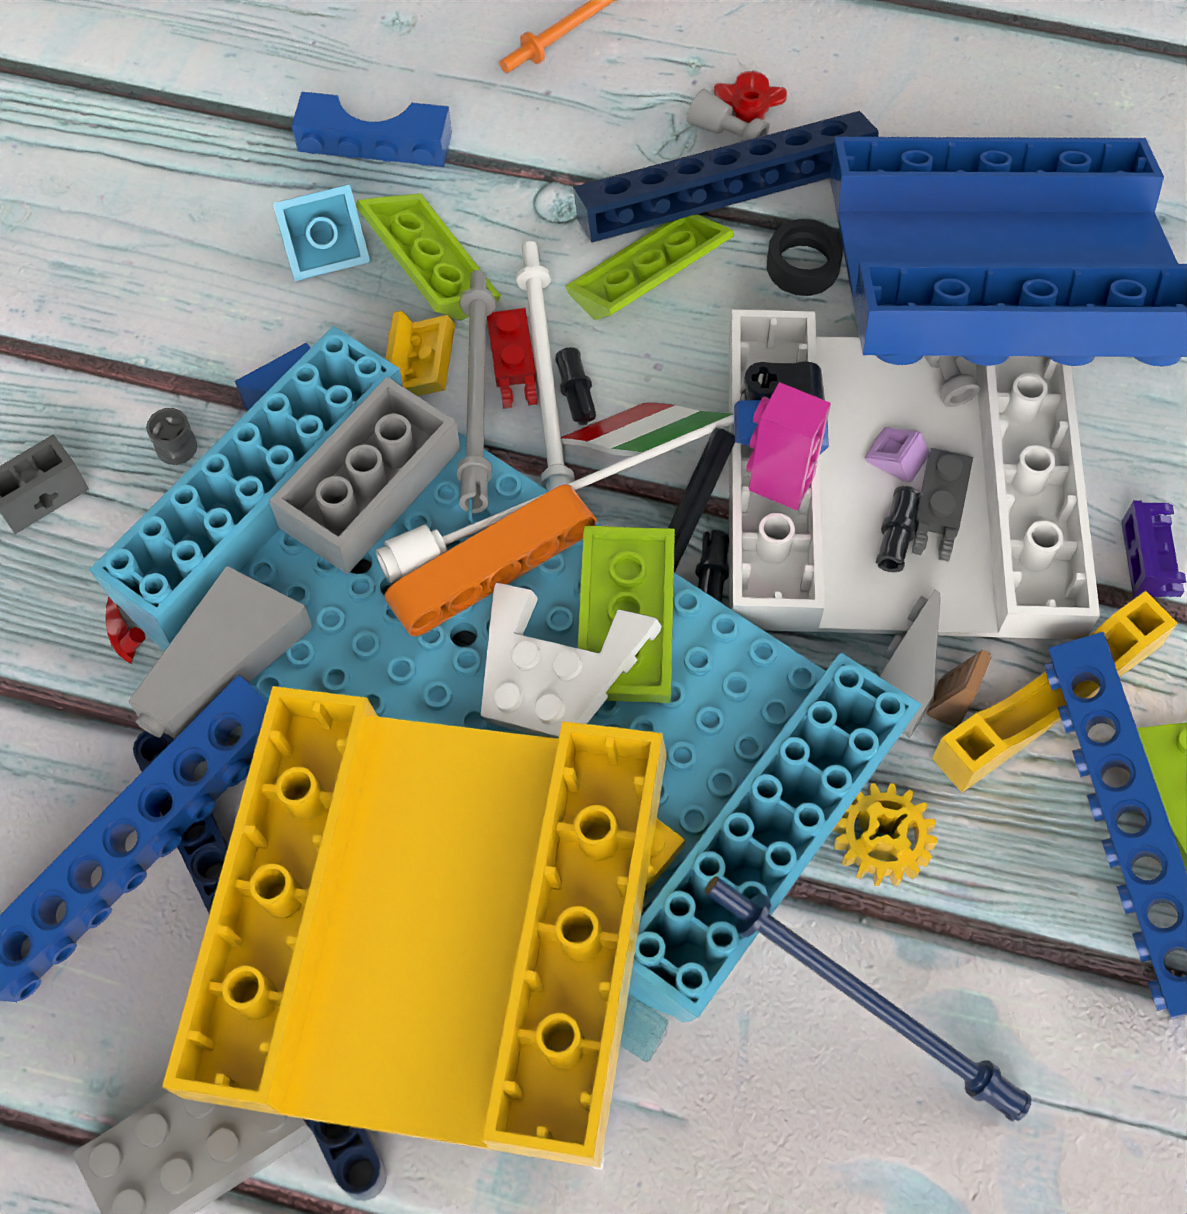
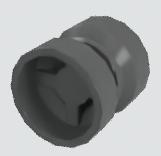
(171, 436)

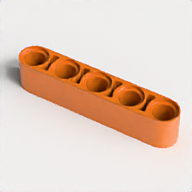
(490, 557)

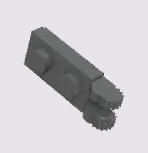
(942, 500)

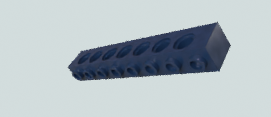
(713, 178)

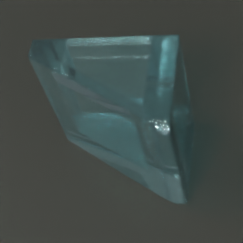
(642, 1029)

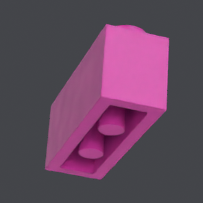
(786, 444)

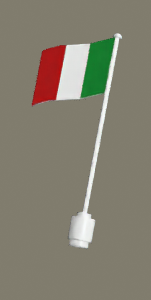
(636, 432)

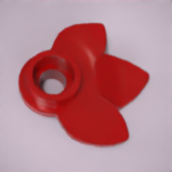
(750, 95)

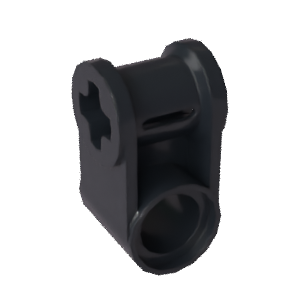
(800, 375)

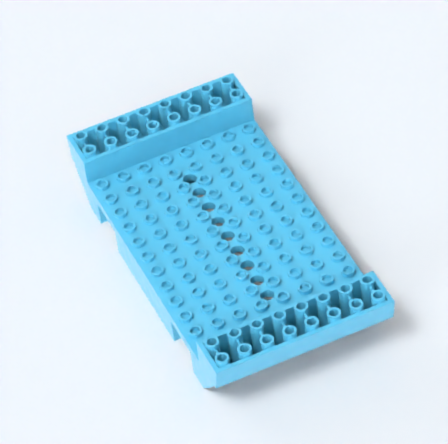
(753, 734)

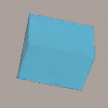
(321, 232)

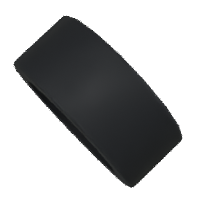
(809, 234)

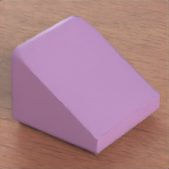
(899, 453)

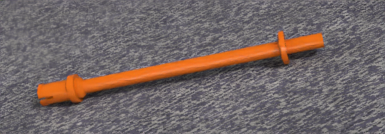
(533, 46)

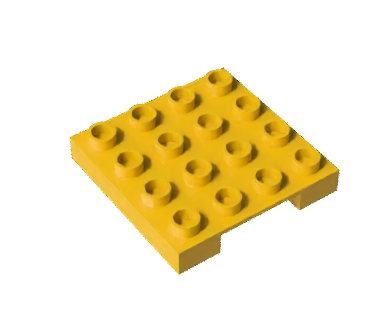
(425, 928)

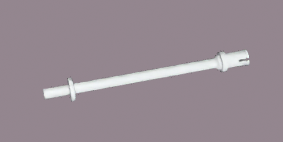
(534, 279)

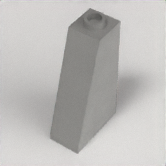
(229, 634)

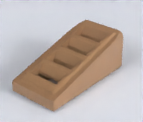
(958, 688)

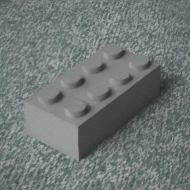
(366, 474)
(182, 1155)

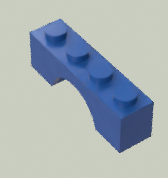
(414, 136)

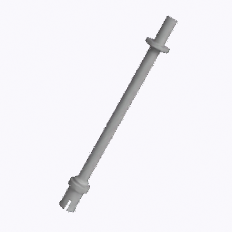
(474, 469)

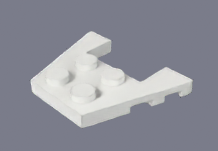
(541, 683)

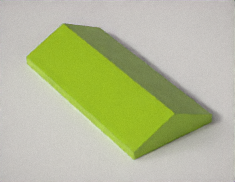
(424, 249)
(646, 264)

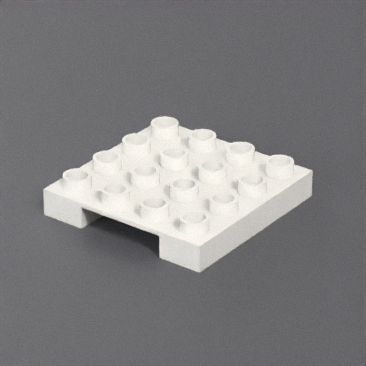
(1024, 526)

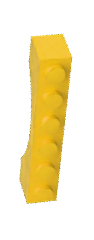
(1012, 724)

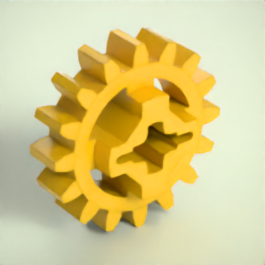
(885, 813)

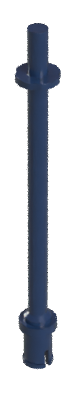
(981, 1079)

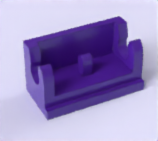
(1151, 550)

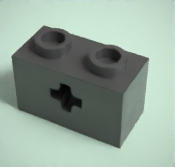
(38, 483)

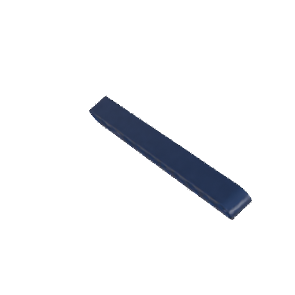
(198, 857)

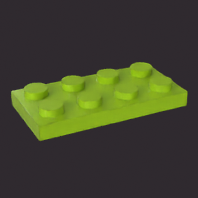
(635, 574)

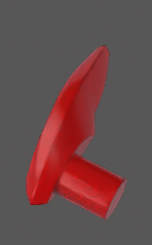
(122, 638)

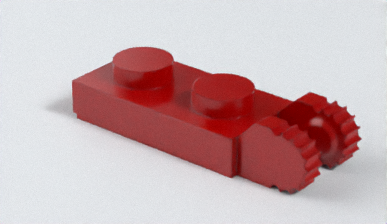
(512, 354)

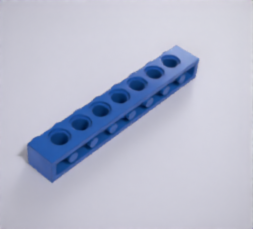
(1092, 661)
(105, 838)

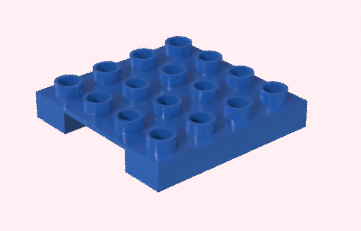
(1008, 249)

